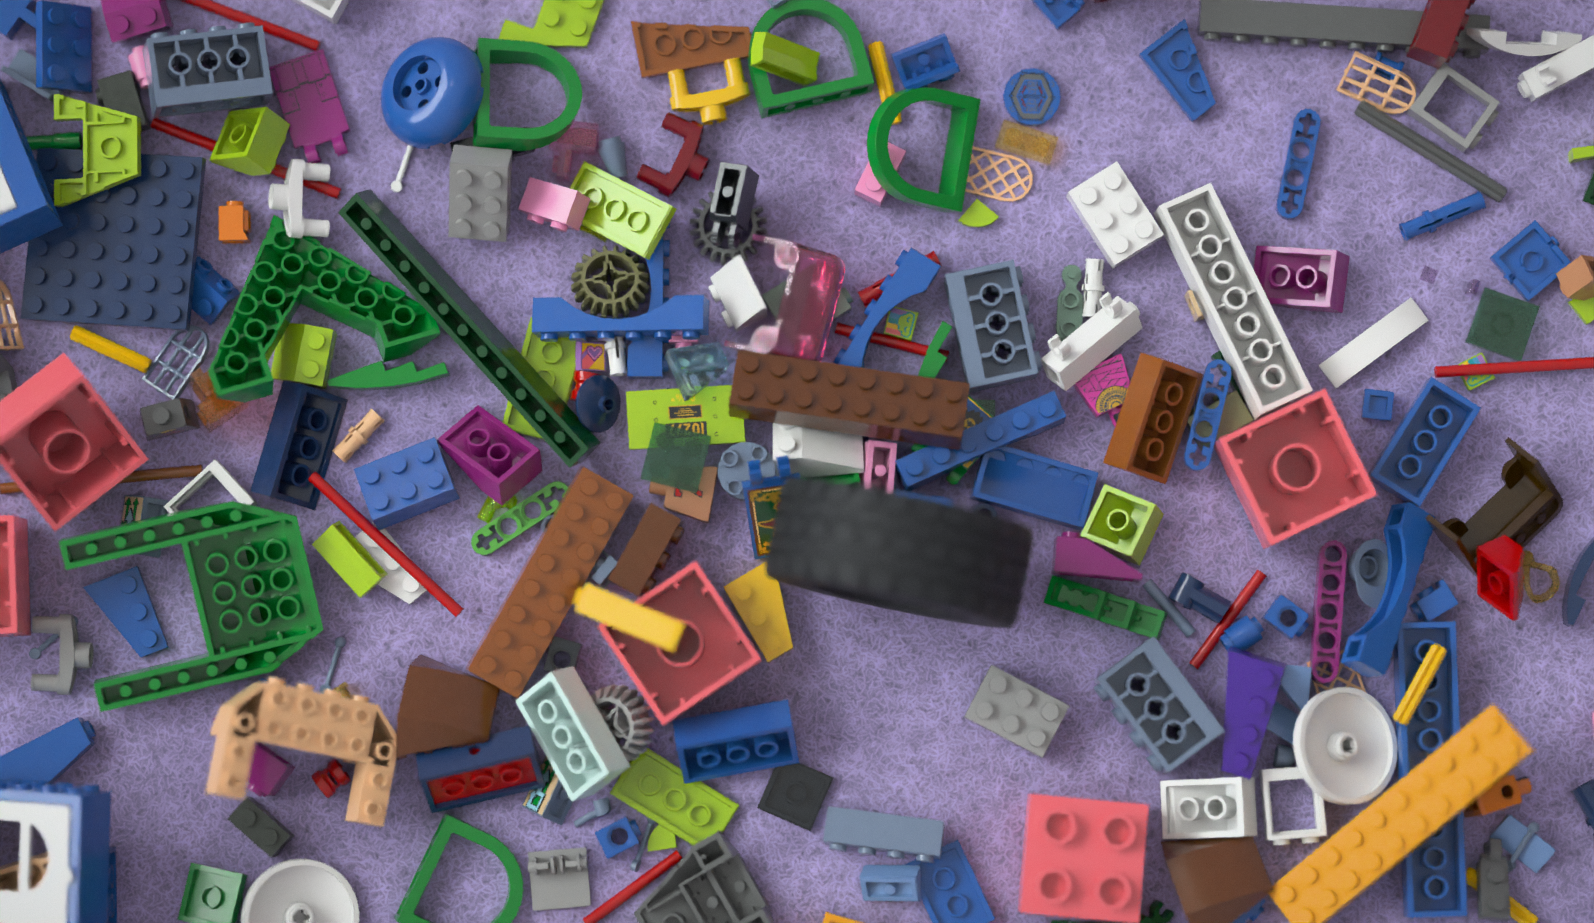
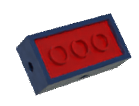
(481, 770)

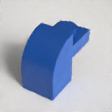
(14, 14)

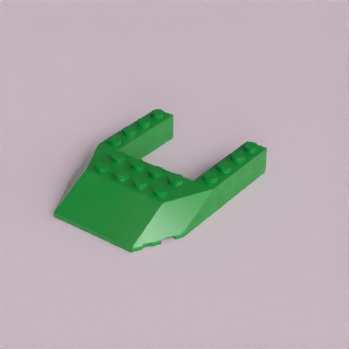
(247, 589)

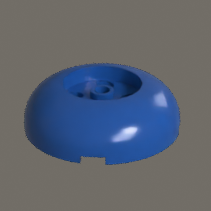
(416, 79)

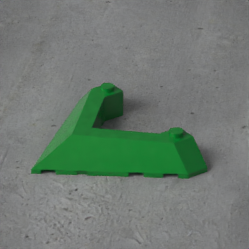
(322, 279)

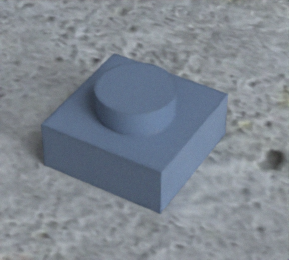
(603, 569)

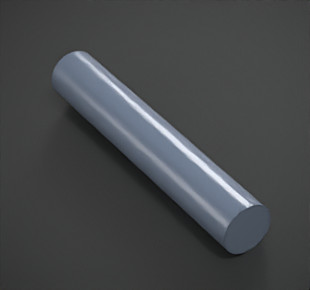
(1174, 614)

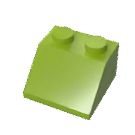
(250, 141)
(304, 355)
(1122, 524)

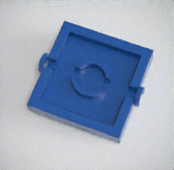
(1530, 260)

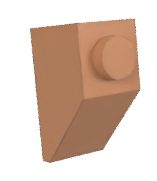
(1578, 278)

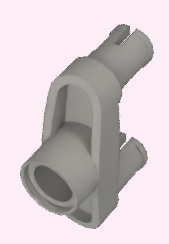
(72, 654)

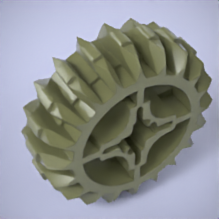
(632, 276)

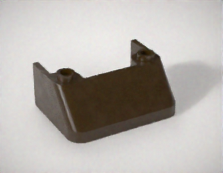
(1516, 510)

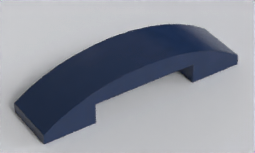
(1573, 603)

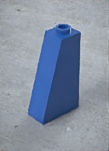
(49, 754)

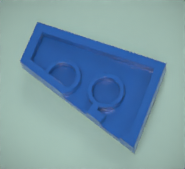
(1178, 69)
(130, 609)

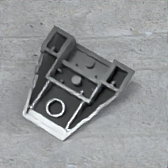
(707, 888)

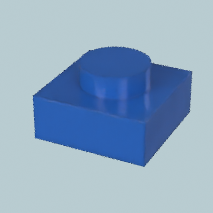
(1377, 405)

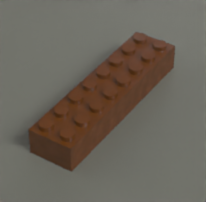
(848, 399)

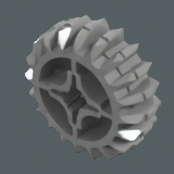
(627, 720)

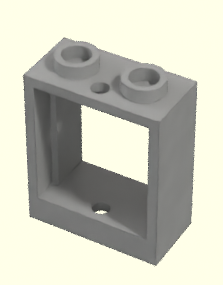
(1473, 137)

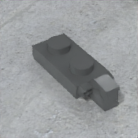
(1493, 883)

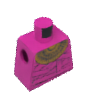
(1105, 388)

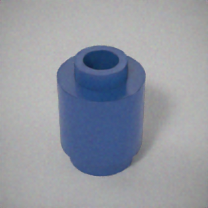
(1242, 634)

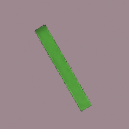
(518, 514)

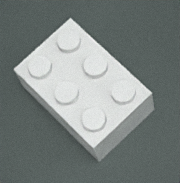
(1114, 215)

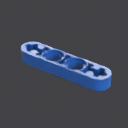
(1301, 165)
(1211, 416)

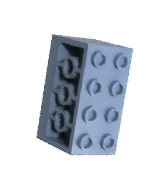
(201, 88)
(972, 323)
(1177, 701)

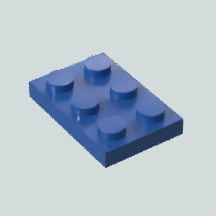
(63, 47)

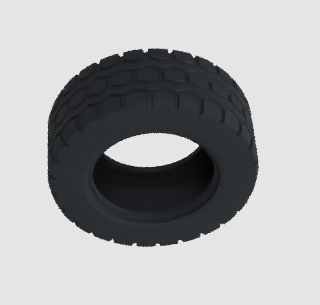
(899, 552)

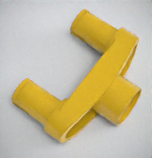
(709, 103)

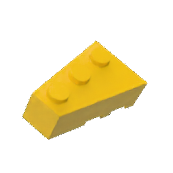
(762, 610)

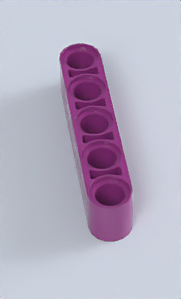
(1334, 599)

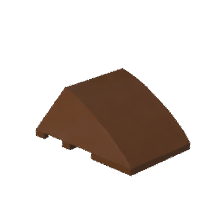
(443, 708)
(1217, 877)

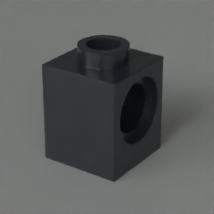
(562, 645)

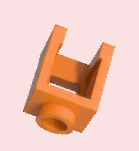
(234, 223)

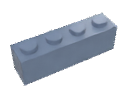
(883, 833)

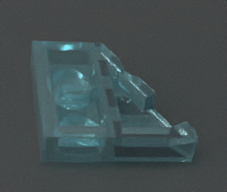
(696, 367)

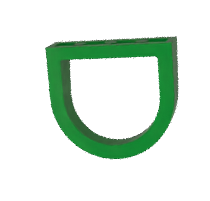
(524, 52)
(859, 84)
(957, 152)
(447, 826)

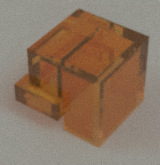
(212, 410)

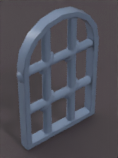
(178, 372)

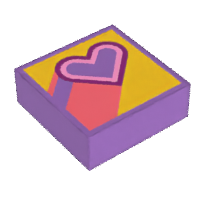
(590, 356)

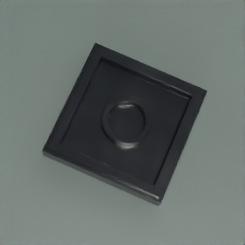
(795, 794)

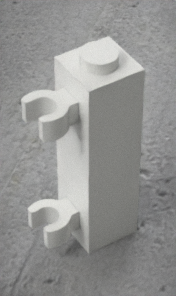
(1557, 70)
(1091, 342)

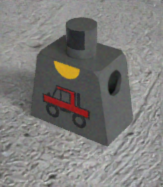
(169, 418)

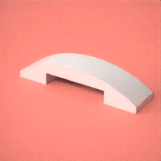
(1550, 42)
(1373, 342)

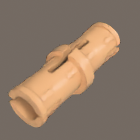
(358, 435)

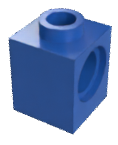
(1273, 614)
(605, 836)

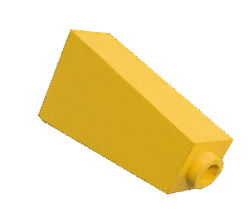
(629, 617)

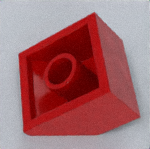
(1501, 575)

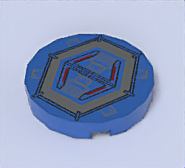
(1031, 97)

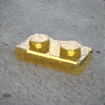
(1026, 142)

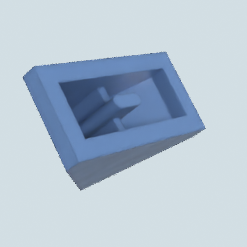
(1297, 685)

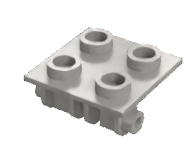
(559, 879)

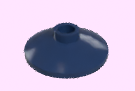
(598, 403)

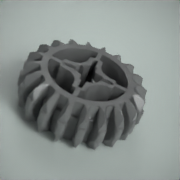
(724, 253)

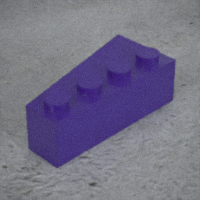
(1249, 703)

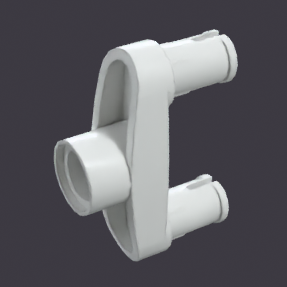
(290, 195)

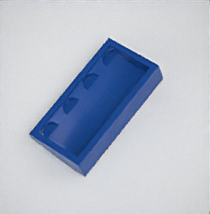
(1035, 486)

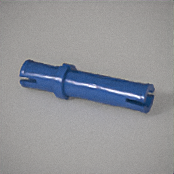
(1431, 220)

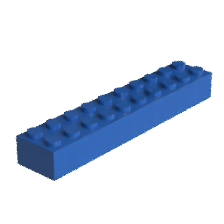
(1436, 870)

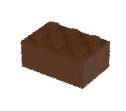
(647, 551)

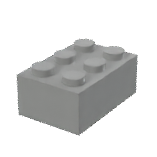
(480, 193)
(1016, 711)

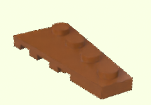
(686, 46)

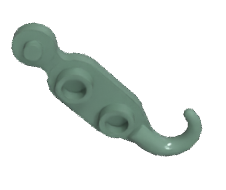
(1069, 303)

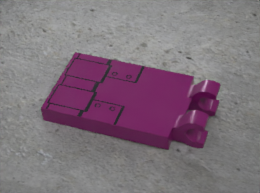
(310, 104)

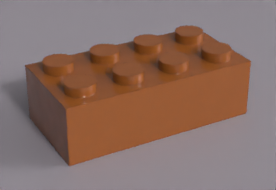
(1153, 418)

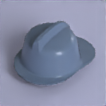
(1369, 571)

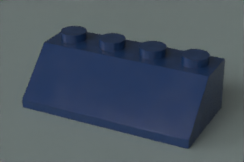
(298, 444)

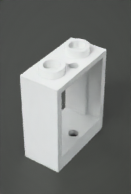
(215, 469)
(1284, 837)

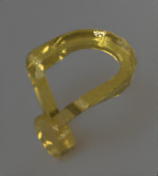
(1529, 561)

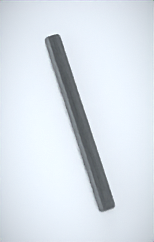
(1430, 151)

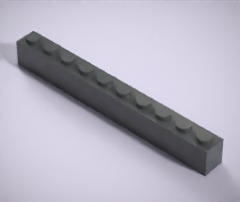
(1322, 25)

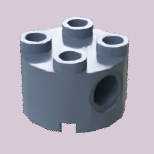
(734, 467)

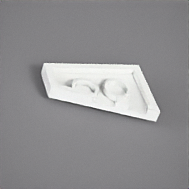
(398, 580)

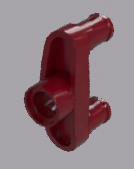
(687, 163)

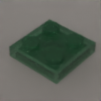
(1502, 324)
(675, 457)

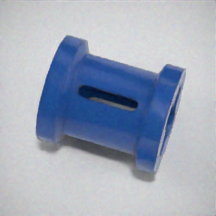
(1383, 73)

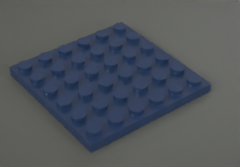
(120, 252)

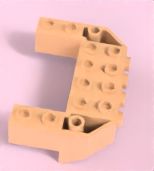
(309, 723)

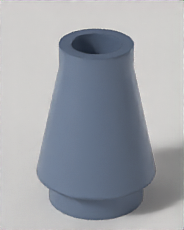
(613, 155)

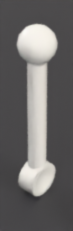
(396, 185)

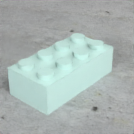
(572, 733)

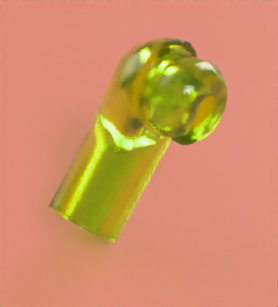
(490, 507)

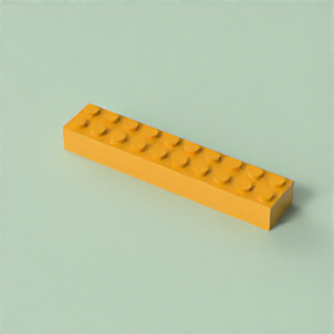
(1402, 819)

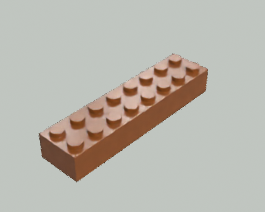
(549, 582)

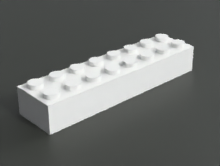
(1232, 301)

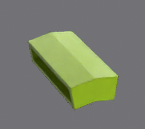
(784, 58)
(349, 559)

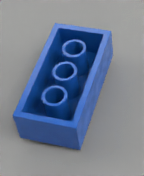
(1423, 442)
(735, 741)

